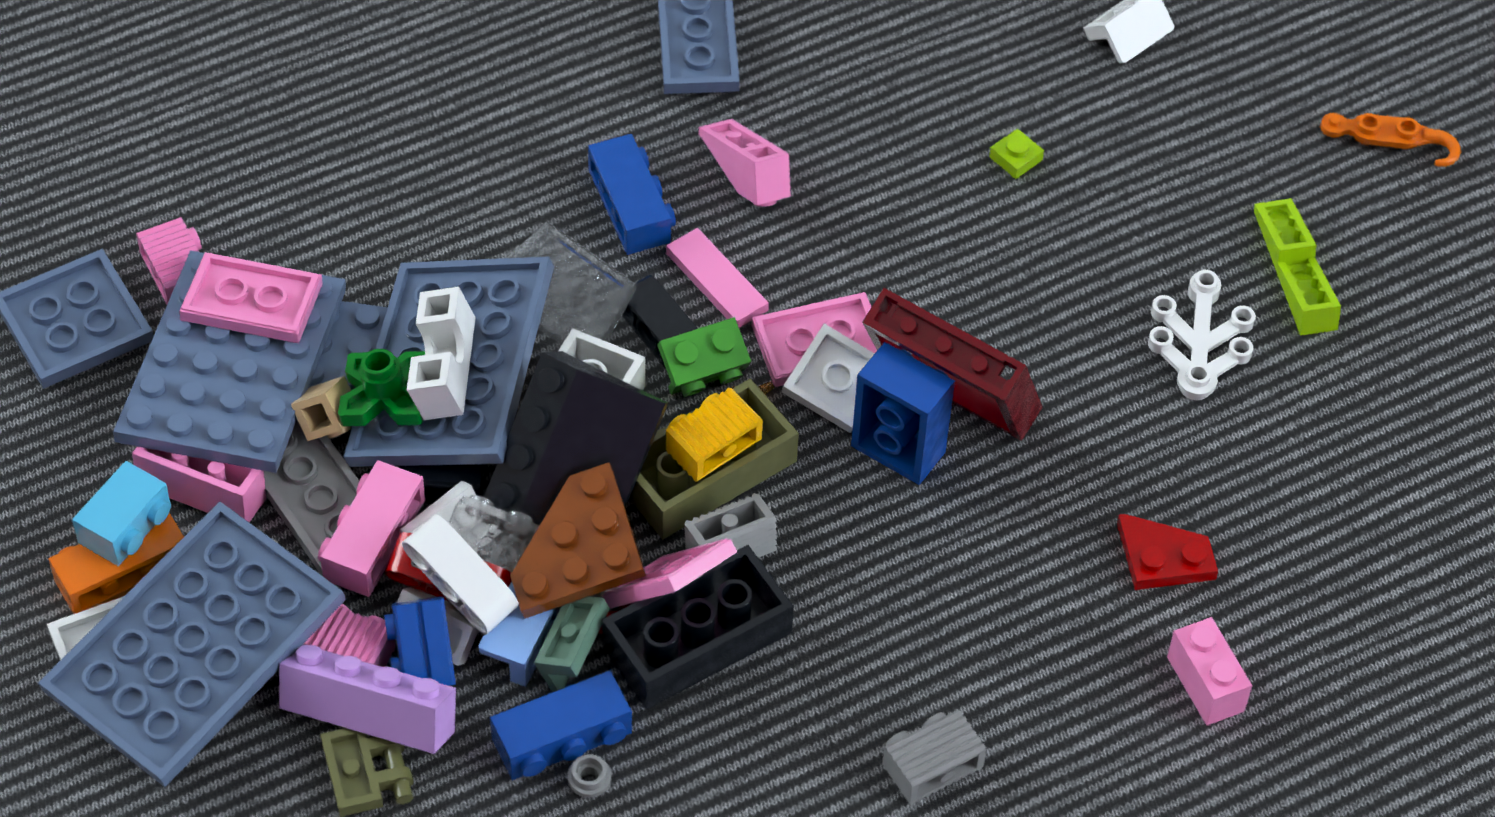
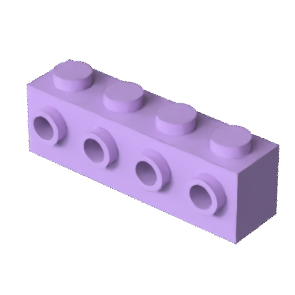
(367, 698)

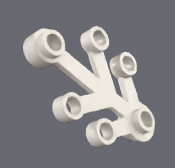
(1200, 338)

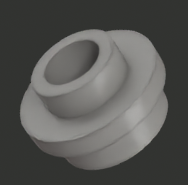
(589, 765)

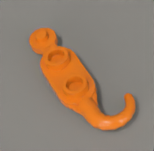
(1391, 132)

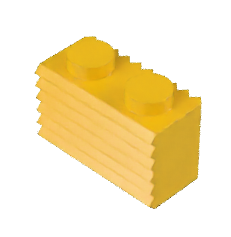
(713, 433)

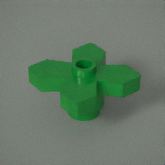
(380, 386)

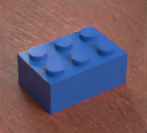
(902, 412)

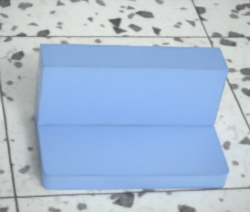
(518, 641)

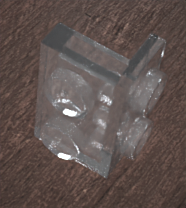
(492, 532)

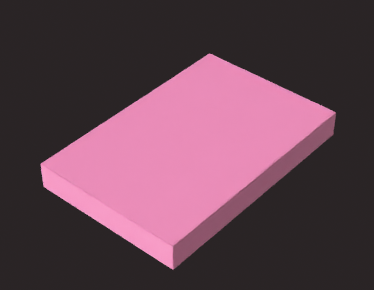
(251, 297)
(789, 332)
(671, 573)

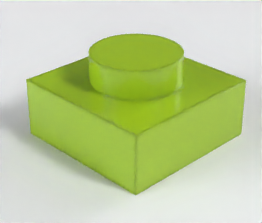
(1016, 153)

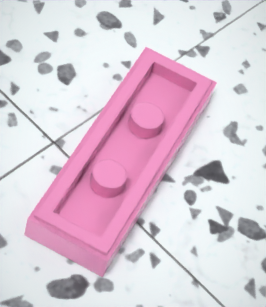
(716, 277)

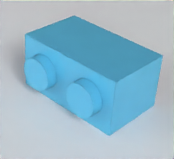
(122, 513)

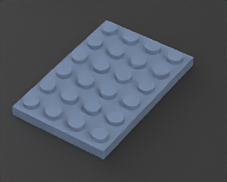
(507, 309)
(223, 389)
(192, 643)

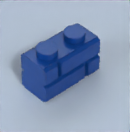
(421, 639)

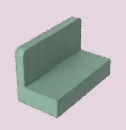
(570, 640)

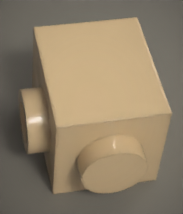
(319, 409)

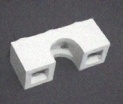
(441, 376)

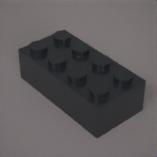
(699, 629)

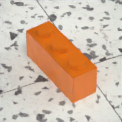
(92, 580)

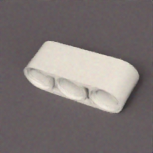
(460, 574)

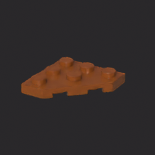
(579, 546)

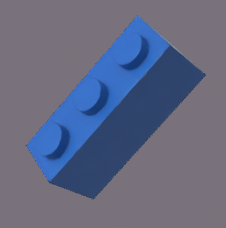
(630, 193)
(561, 725)

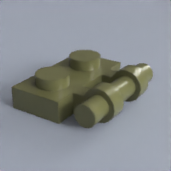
(354, 775)

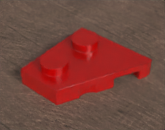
(1164, 554)

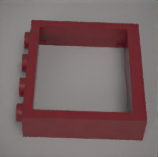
(967, 360)

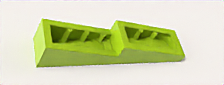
(1300, 275)

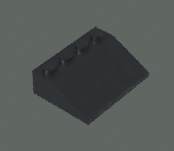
(570, 424)

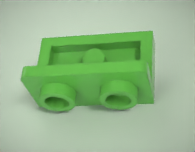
(704, 357)

